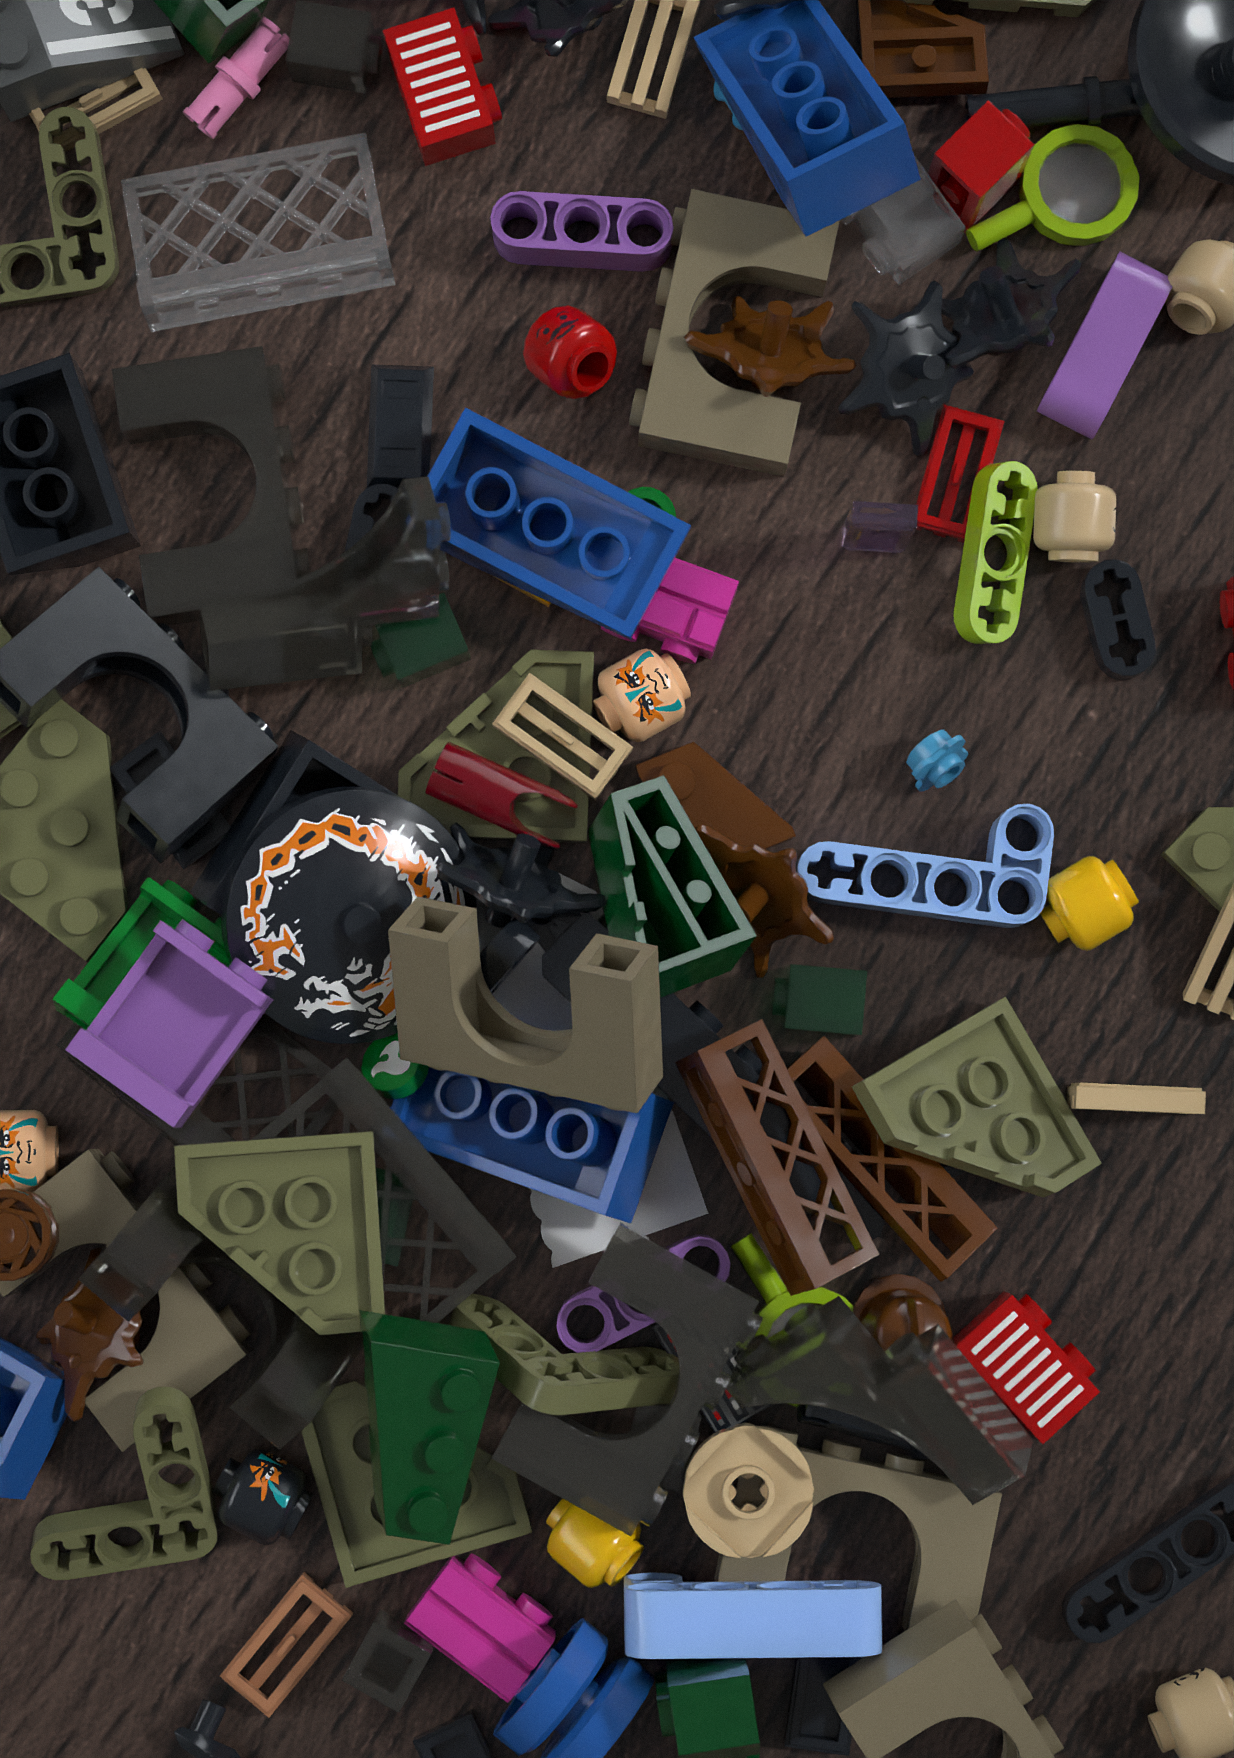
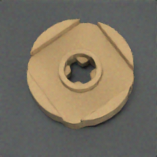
(748, 1529)

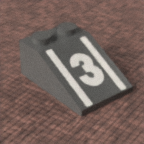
(76, 46)

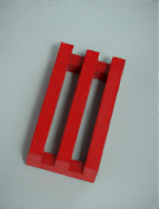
(942, 525)

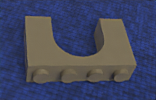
(685, 408)
(458, 1025)
(193, 1333)
(948, 1531)
(933, 1675)

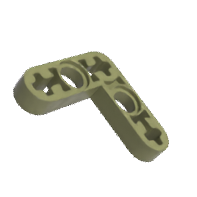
(59, 252)
(570, 1381)
(166, 1504)

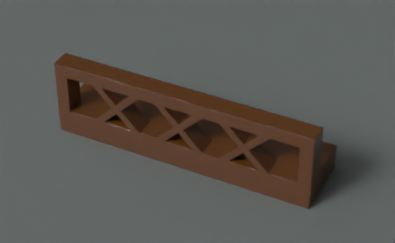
(756, 1169)
(922, 1182)

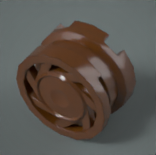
(26, 1233)

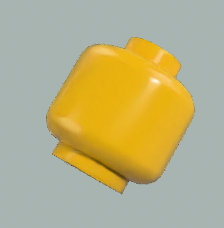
(1089, 903)
(590, 1547)

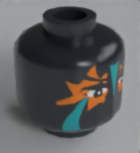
(262, 1496)

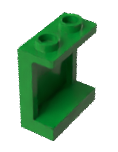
(101, 976)

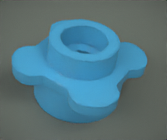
(937, 760)

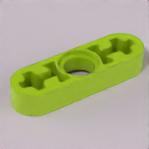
(1016, 536)

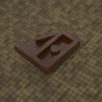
(921, 50)
(716, 797)

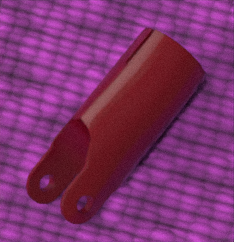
(487, 789)

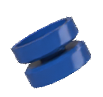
(566, 1699)

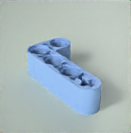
(921, 870)
(750, 1618)

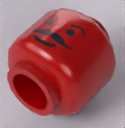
(570, 352)

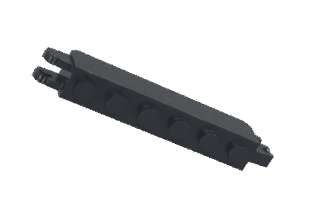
(683, 1033)

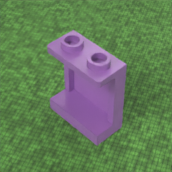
(173, 1023)

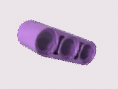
(557, 211)
(1105, 345)
(619, 1317)

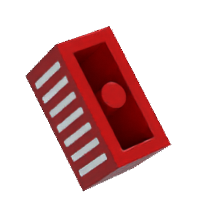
(440, 85)
(981, 162)
(1026, 1366)

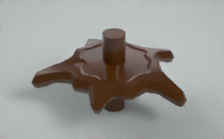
(772, 345)
(766, 891)
(89, 1341)

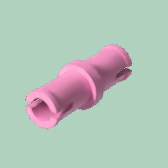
(237, 78)

